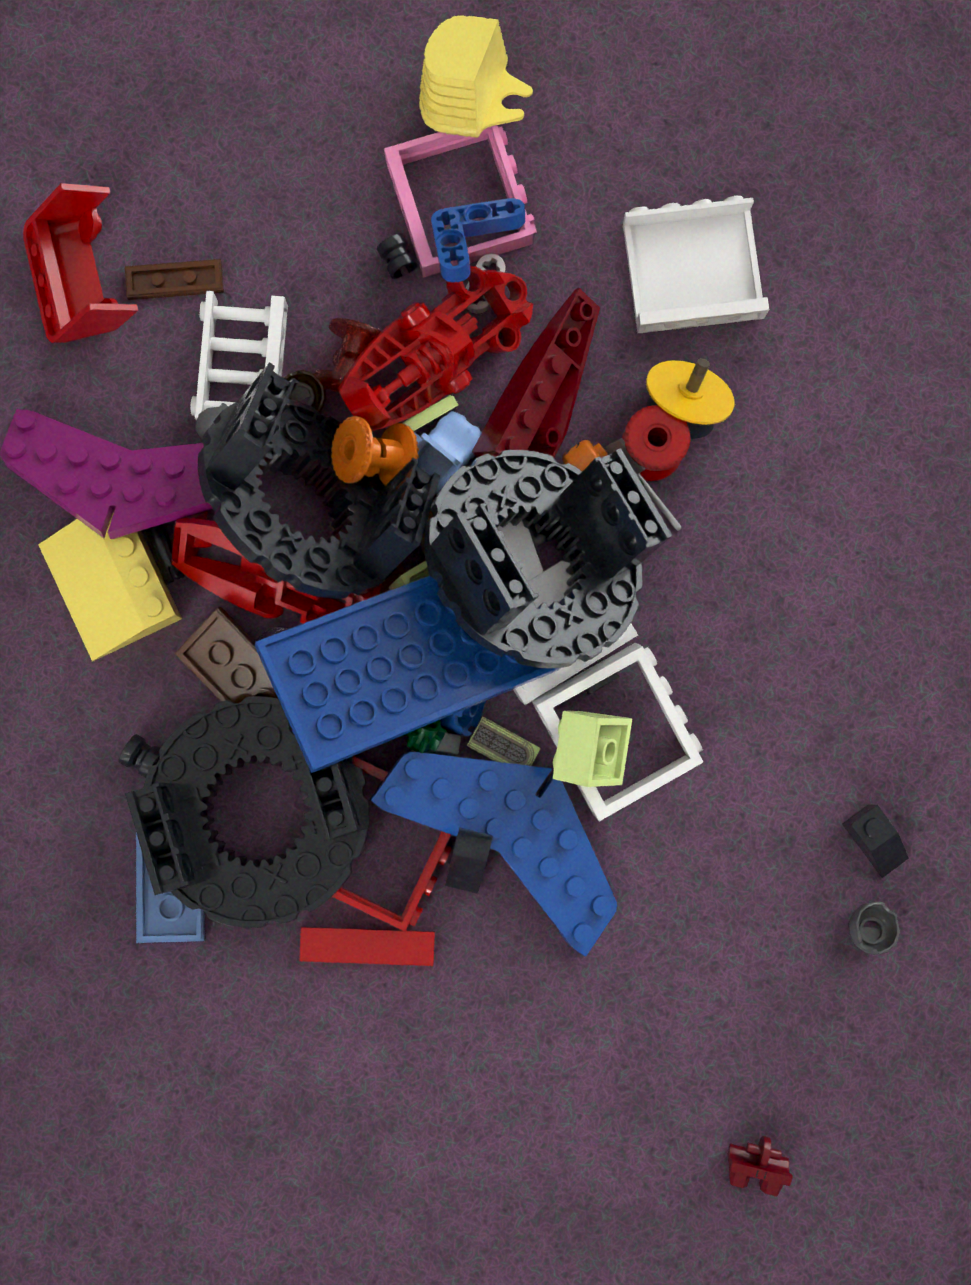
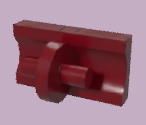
(761, 1163)

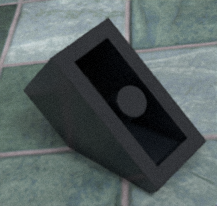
(877, 839)

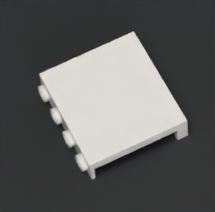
(693, 264)

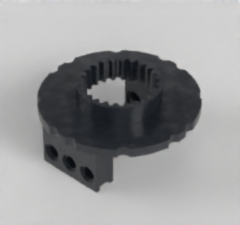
(595, 517)
(372, 521)
(183, 849)

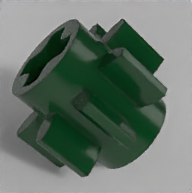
(426, 737)

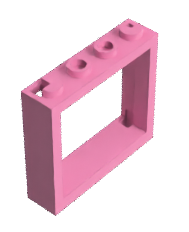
(439, 143)

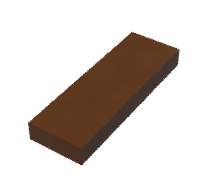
(174, 279)

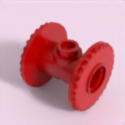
(667, 431)

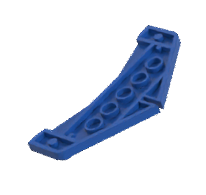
(531, 832)

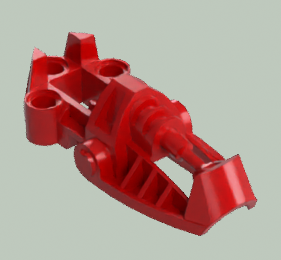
(435, 348)
(245, 584)

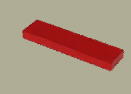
(367, 946)

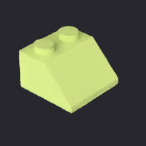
(591, 749)

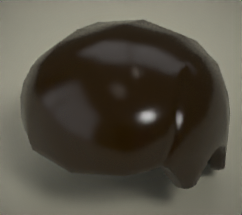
(306, 388)

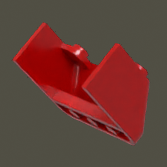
(65, 268)

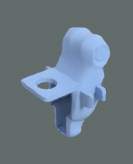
(447, 446)

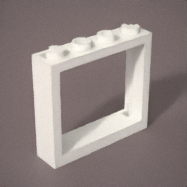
(660, 687)

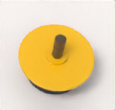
(690, 394)

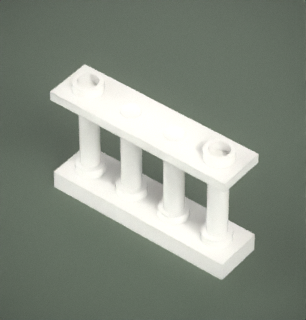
(271, 347)

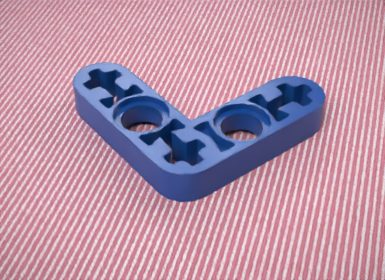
(500, 216)

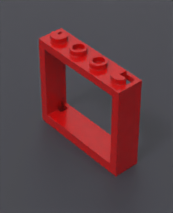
(424, 885)

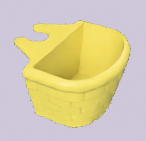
(467, 78)

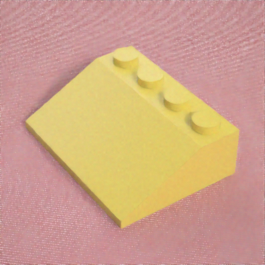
(109, 586)

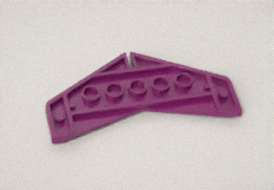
(100, 477)

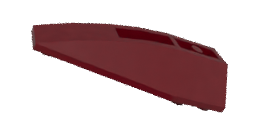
(544, 388)

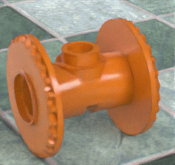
(360, 454)

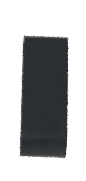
(469, 860)

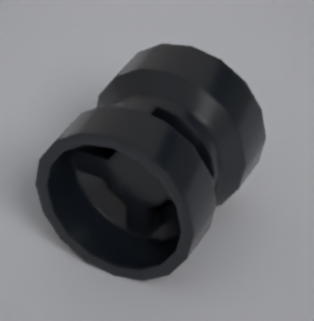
(397, 255)
(139, 755)

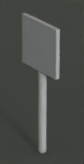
(637, 468)

